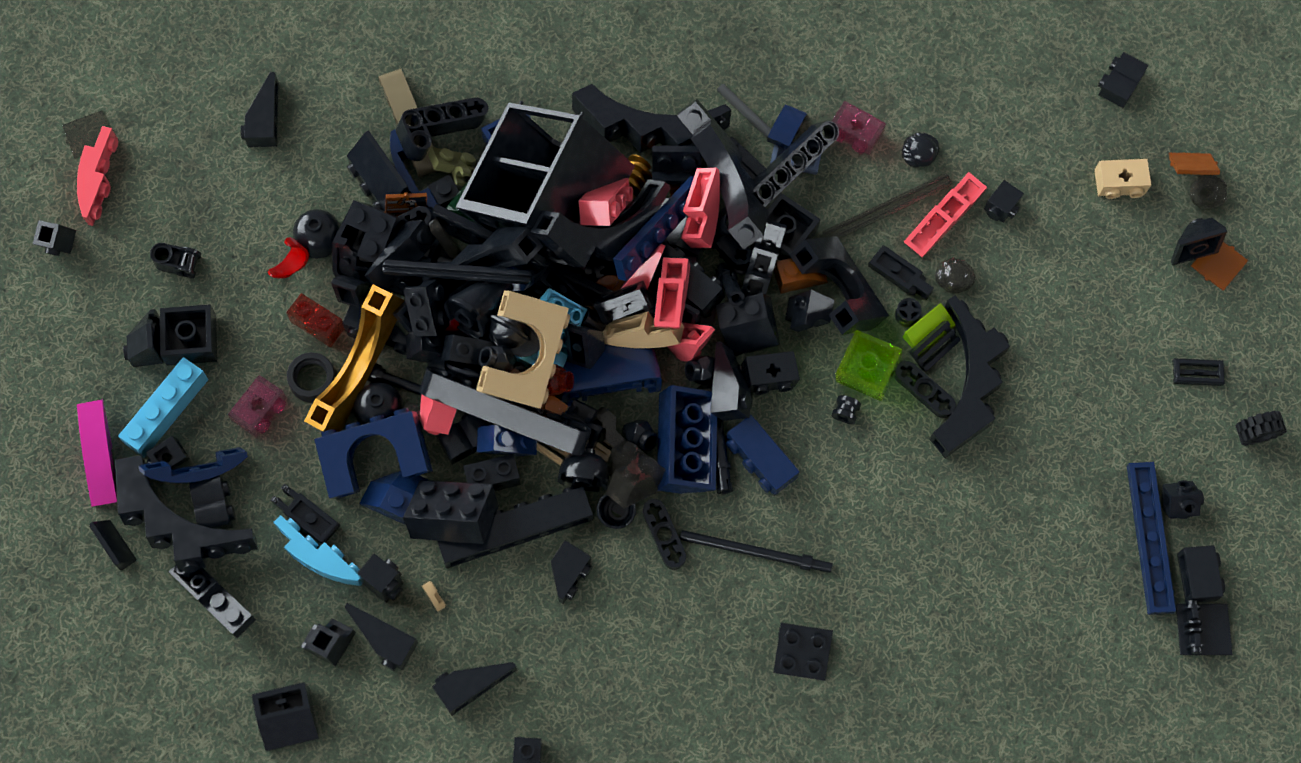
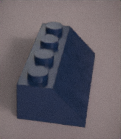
(687, 440)

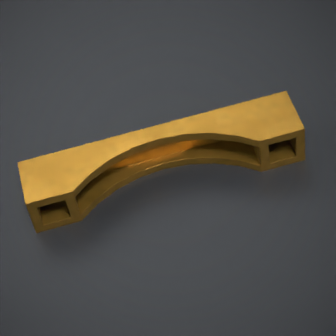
(336, 402)

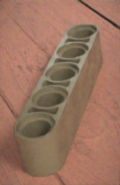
(401, 99)

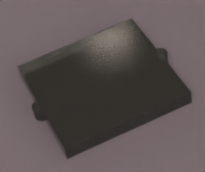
(84, 132)

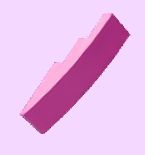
(97, 452)

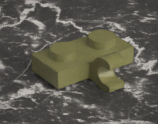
(453, 162)

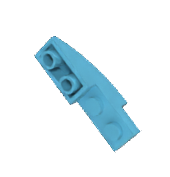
(323, 561)

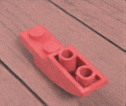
(91, 181)

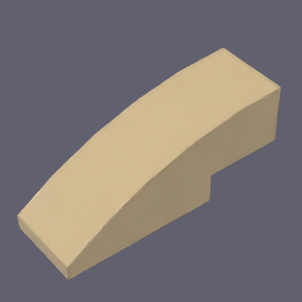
(639, 332)

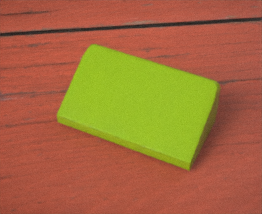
(926, 325)

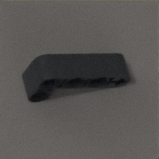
(436, 121)

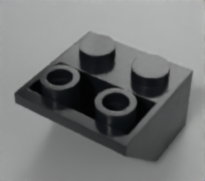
(285, 716)

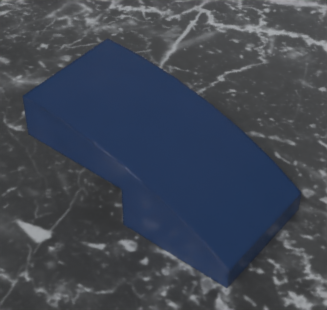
(786, 127)

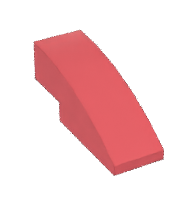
(702, 208)
(672, 293)

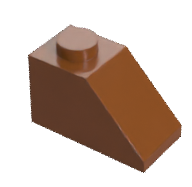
(791, 279)

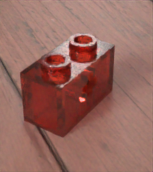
(315, 320)

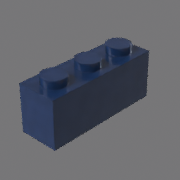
(761, 456)

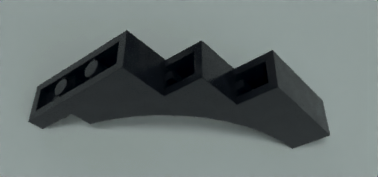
(745, 212)

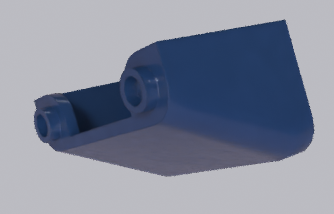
(615, 371)

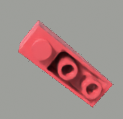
(605, 203)

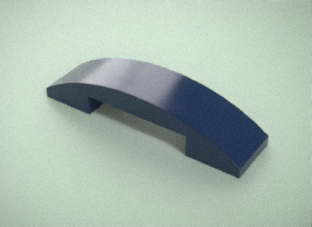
(398, 156)
(224, 462)

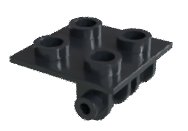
(1203, 629)
(802, 651)

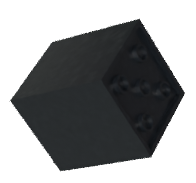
(532, 172)

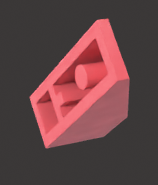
(692, 341)

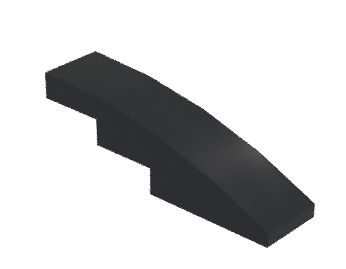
(763, 259)

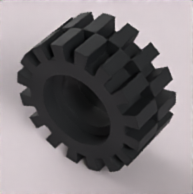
(1261, 428)

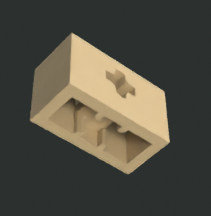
(1122, 178)

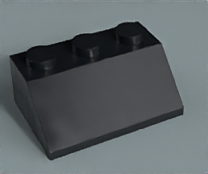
(374, 171)

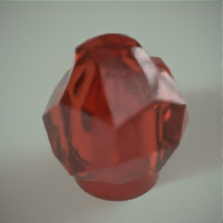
(561, 381)

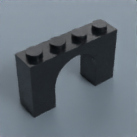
(829, 257)

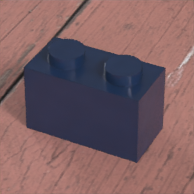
(502, 441)

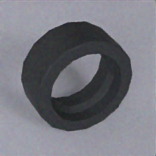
(300, 362)

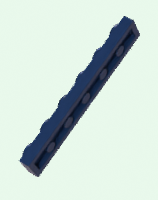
(652, 233)
(1151, 538)

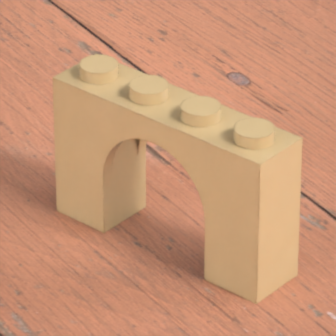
(548, 323)

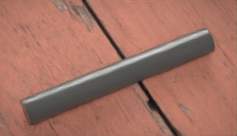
(744, 110)

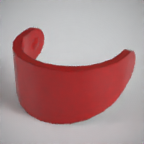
(294, 261)

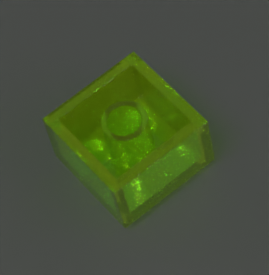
(868, 365)

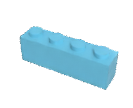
(163, 407)

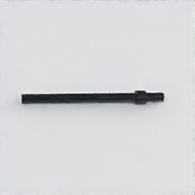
(805, 561)

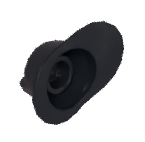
(514, 335)

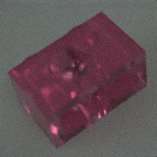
(868, 128)
(261, 394)

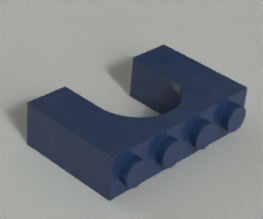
(338, 449)

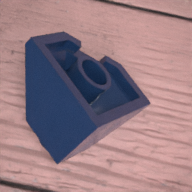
(391, 495)

